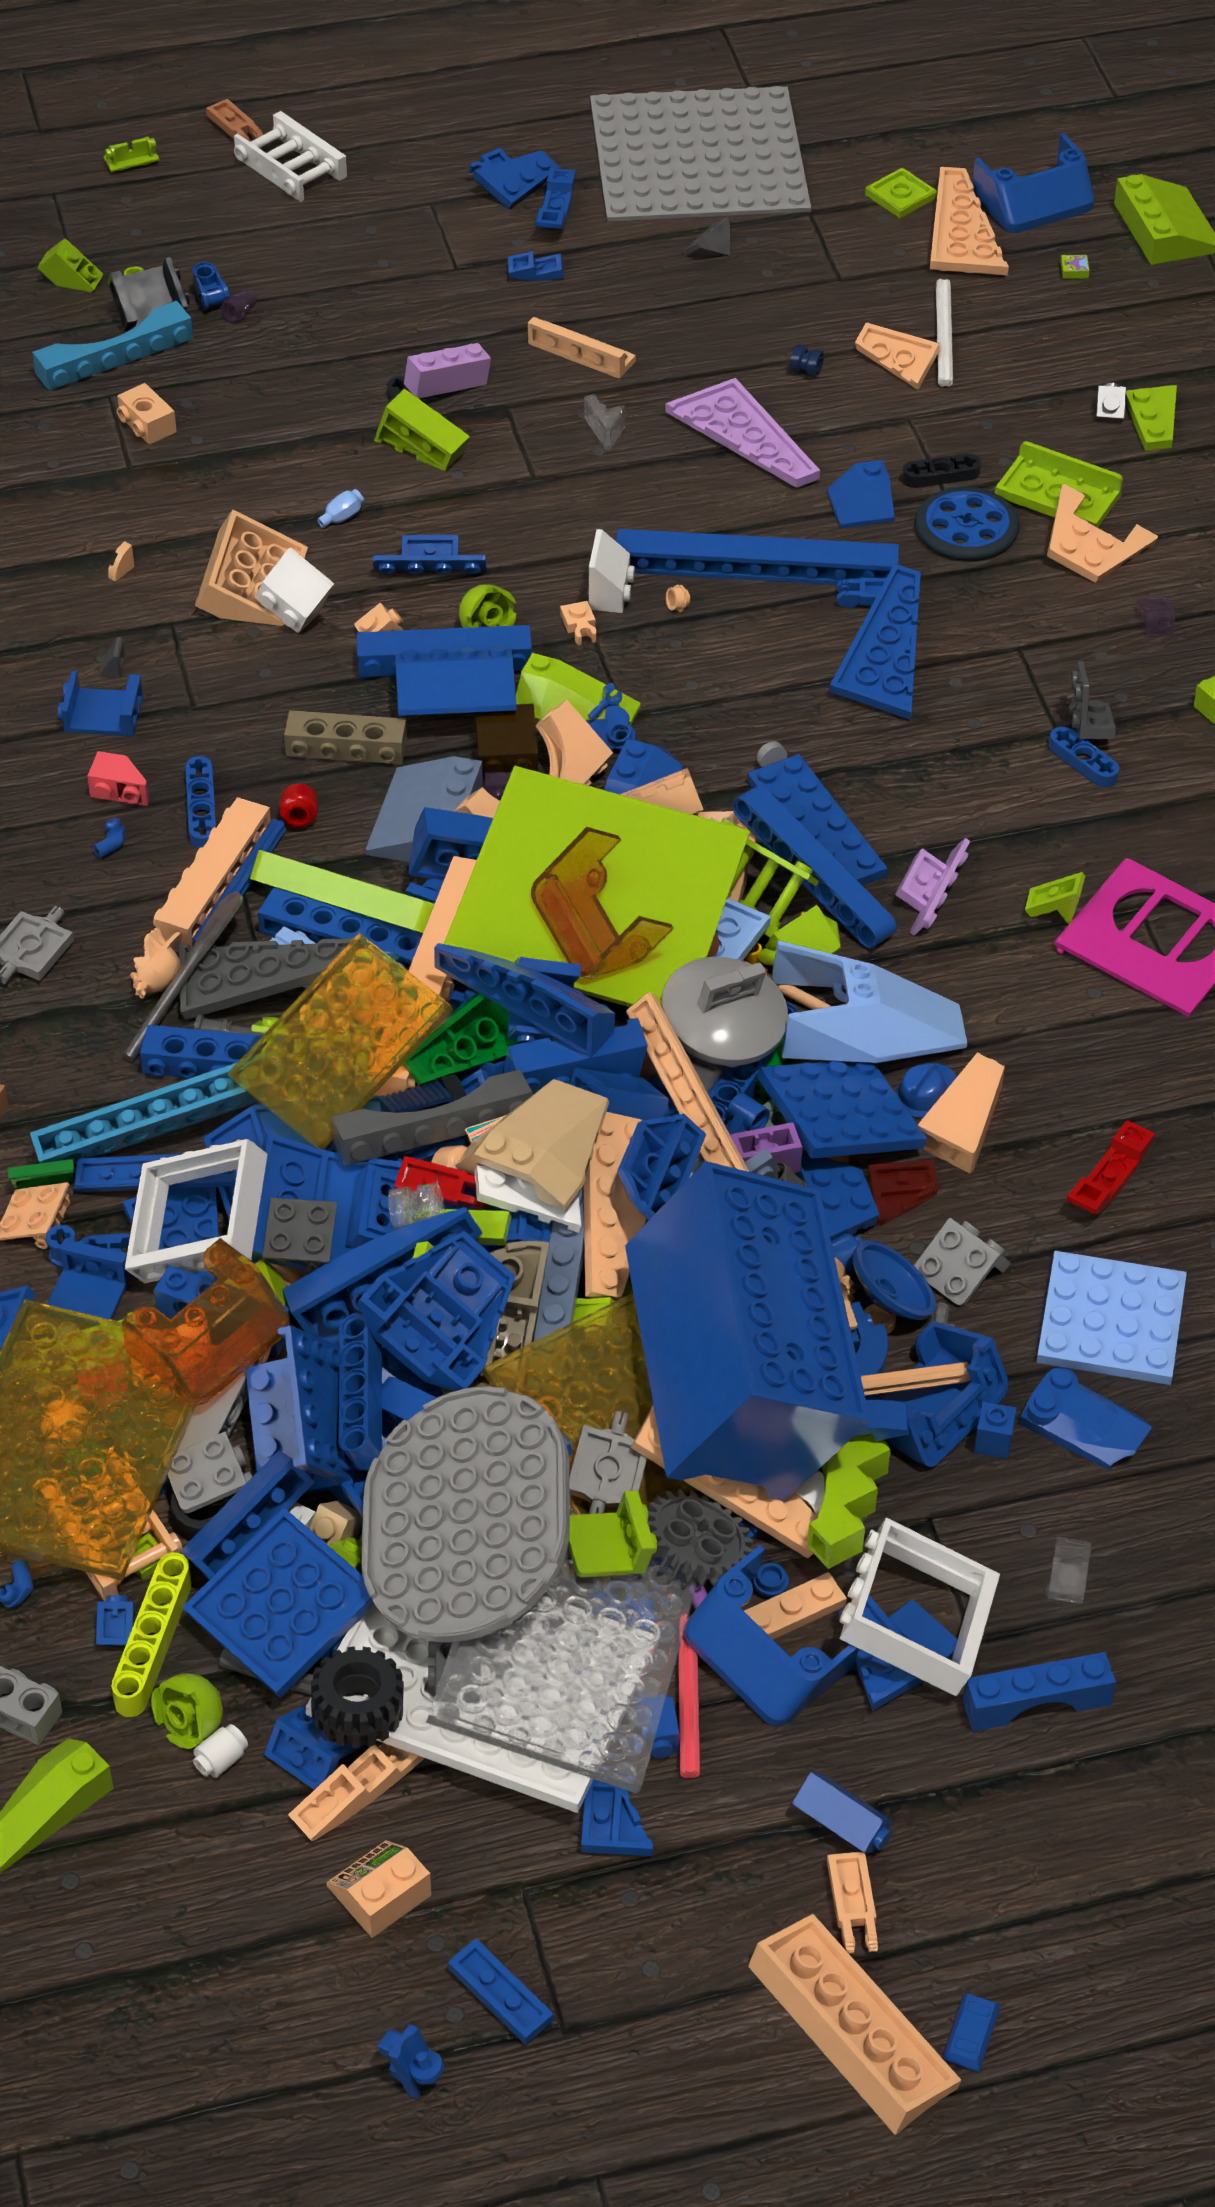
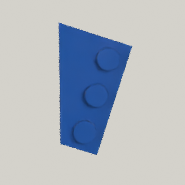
(879, 1678)

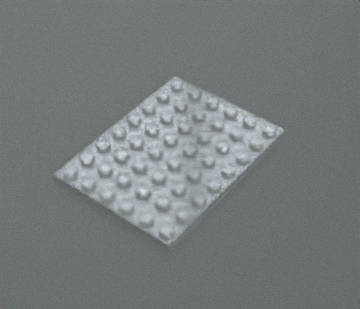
(574, 1674)

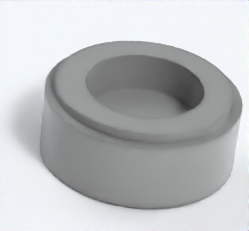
(771, 753)

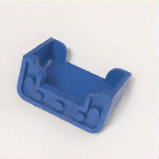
(948, 1413)

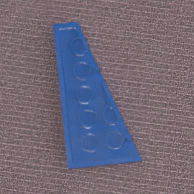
(882, 655)

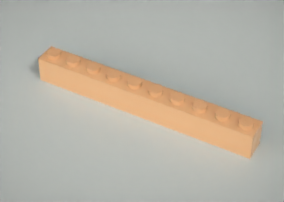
(423, 961)

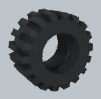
(361, 1720)

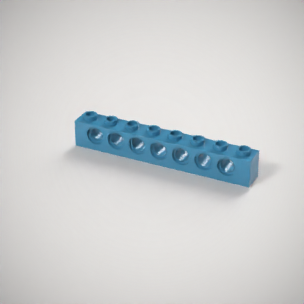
(141, 1117)

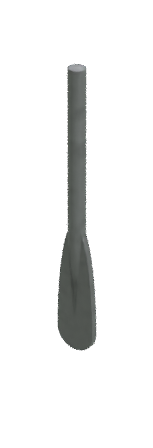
(209, 934)

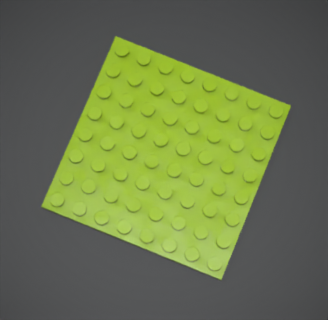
(662, 869)

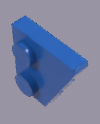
(612, 1823)

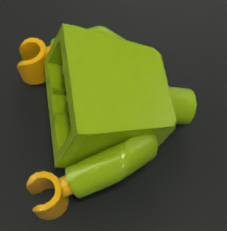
(808, 930)

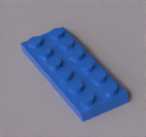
(814, 807)

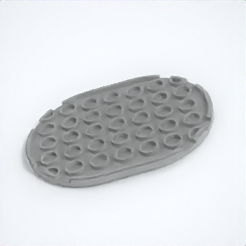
(466, 1514)

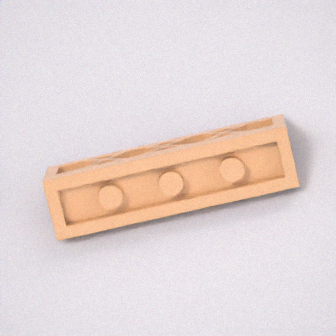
(579, 348)

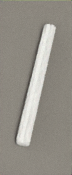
(944, 332)

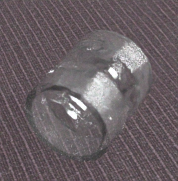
(413, 1206)

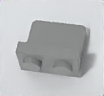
(959, 1261)
(207, 1472)

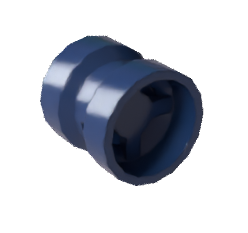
(806, 360)

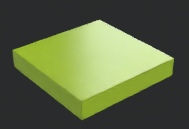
(901, 192)

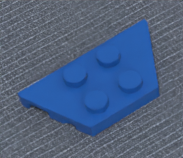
(843, 1193)

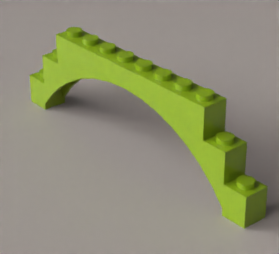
(847, 1497)

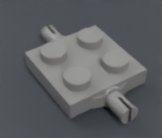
(33, 944)
(605, 1465)

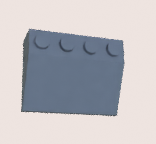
(426, 784)

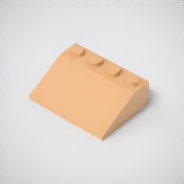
(238, 565)

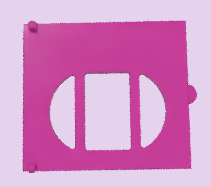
(1099, 942)

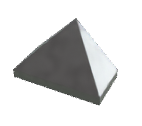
(712, 242)

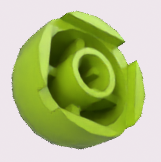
(487, 607)
(188, 1709)

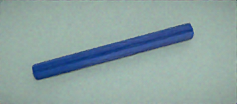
(241, 879)

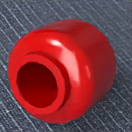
(298, 805)

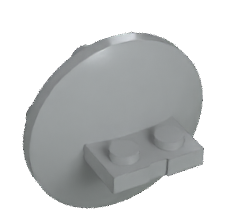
(725, 1010)

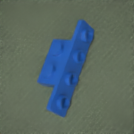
(429, 553)

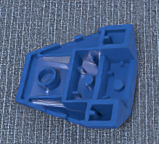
(440, 1310)

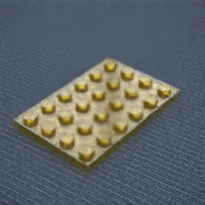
(340, 1041)

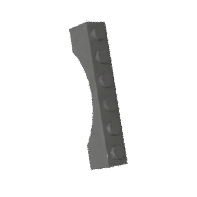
(374, 1134)

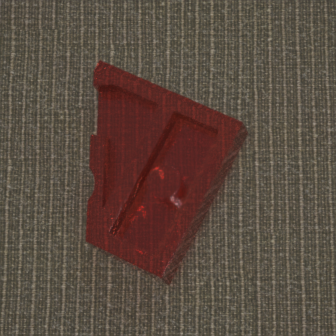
(901, 1186)

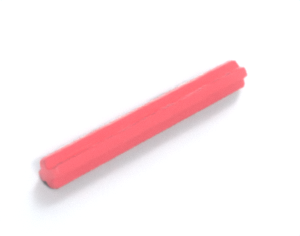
(688, 1711)

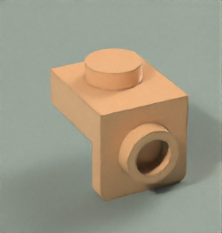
(379, 620)

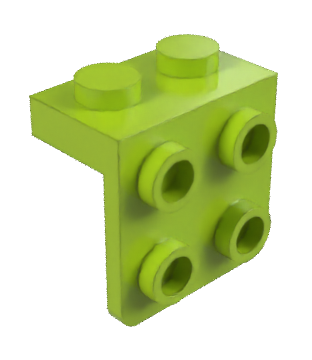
(612, 1541)

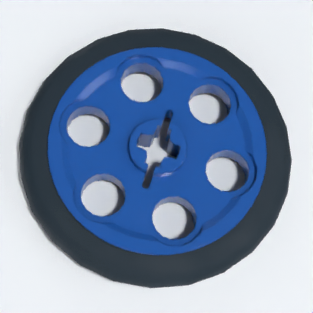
(958, 498)

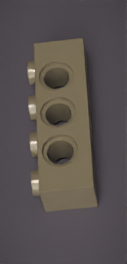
(345, 737)

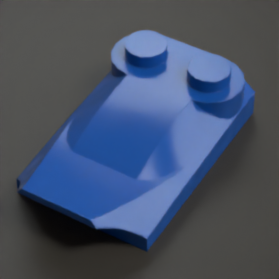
(1083, 1420)

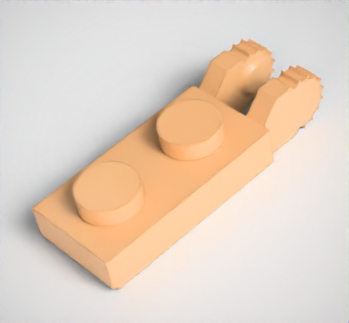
(853, 1898)

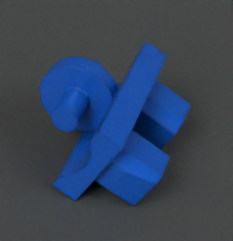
(411, 2059)

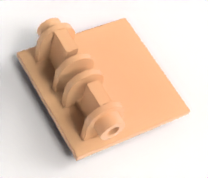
(34, 1212)

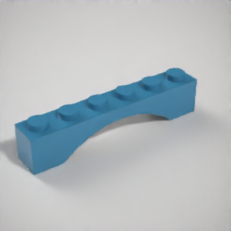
(68, 363)

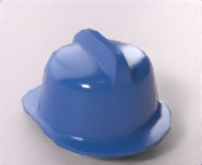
(923, 1087)

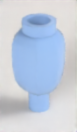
(342, 508)

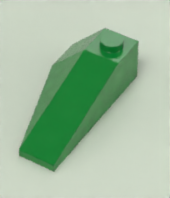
(463, 1040)

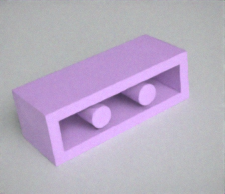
(447, 370)

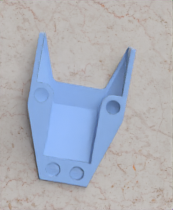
(882, 1017)

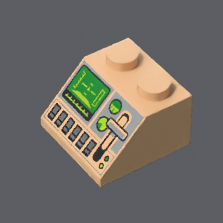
(382, 1886)

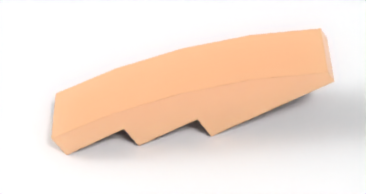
(352, 1789)

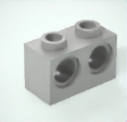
(23, 1697)

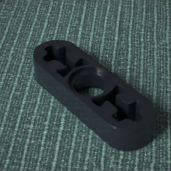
(916, 472)

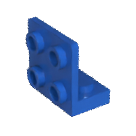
(304, 1749)

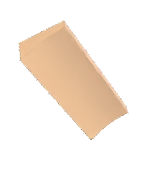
(853, 2022)

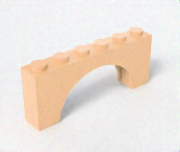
(573, 752)

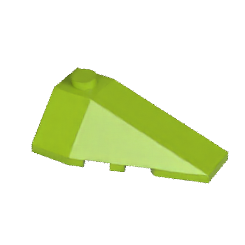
(551, 681)
(50, 1797)

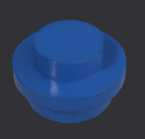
(771, 1580)

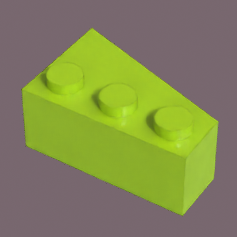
(422, 431)

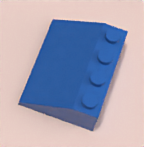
(455, 681)

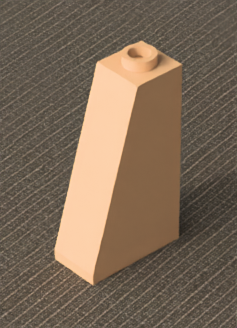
(963, 1114)

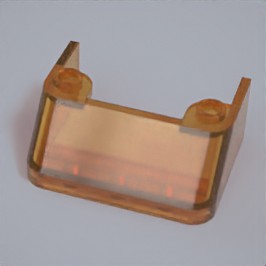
(575, 917)

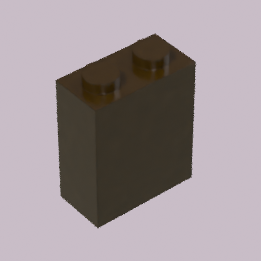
(507, 739)

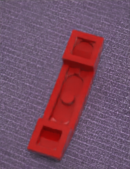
(1113, 1170)

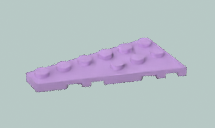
(742, 425)

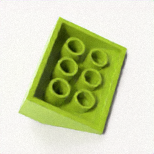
(1163, 219)

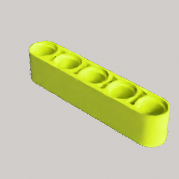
(151, 1648)

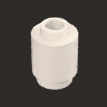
(220, 1751)

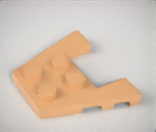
(1088, 548)

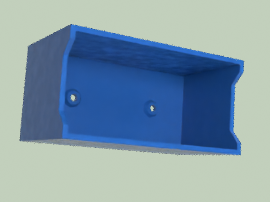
(745, 1331)

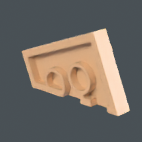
(898, 352)

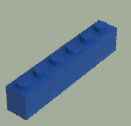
(378, 649)

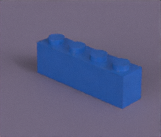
(246, 1513)

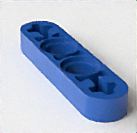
(200, 802)

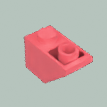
(117, 779)

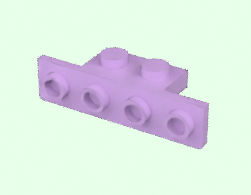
(926, 882)

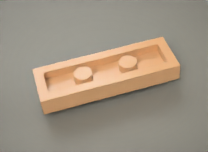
(798, 1606)

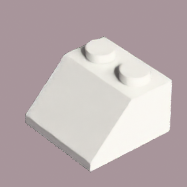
(609, 575)
(294, 590)

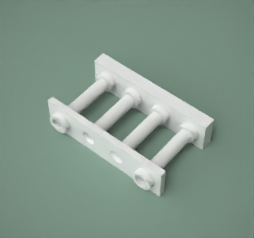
(295, 139)

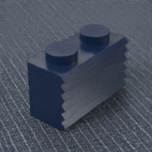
(416, 1098)

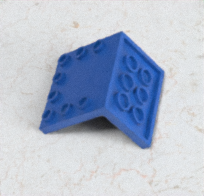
(298, 1409)

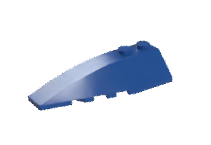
(444, 835)
(531, 996)
(332, 1291)

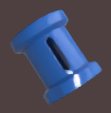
(54, 1243)

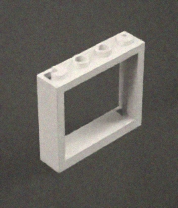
(143, 1255)
(941, 1564)

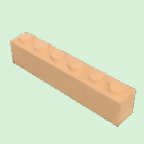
(212, 870)

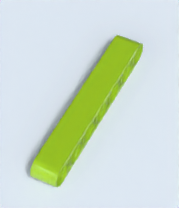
(341, 891)

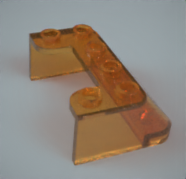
(214, 1333)

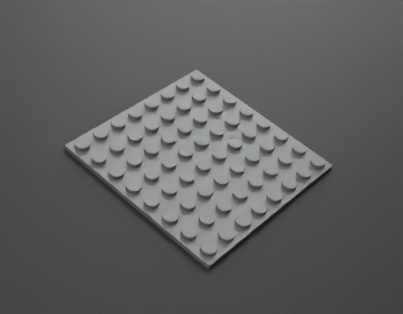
(698, 154)

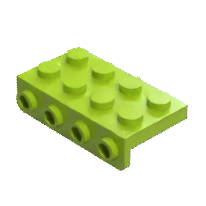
(1040, 473)

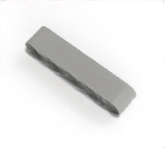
(220, 1412)

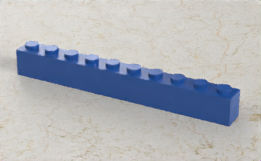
(755, 557)

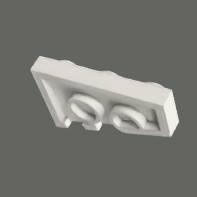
(517, 1194)

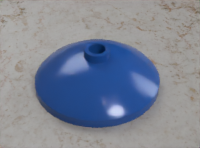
(892, 1281)

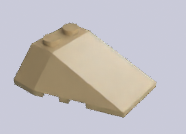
(544, 1141)

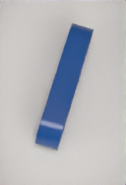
(1098, 769)

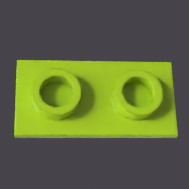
(142, 153)

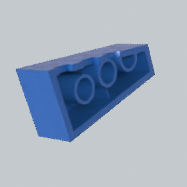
(549, 1060)

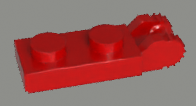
(451, 1181)

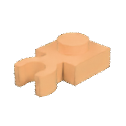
(579, 619)

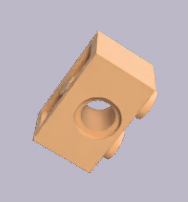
(146, 413)

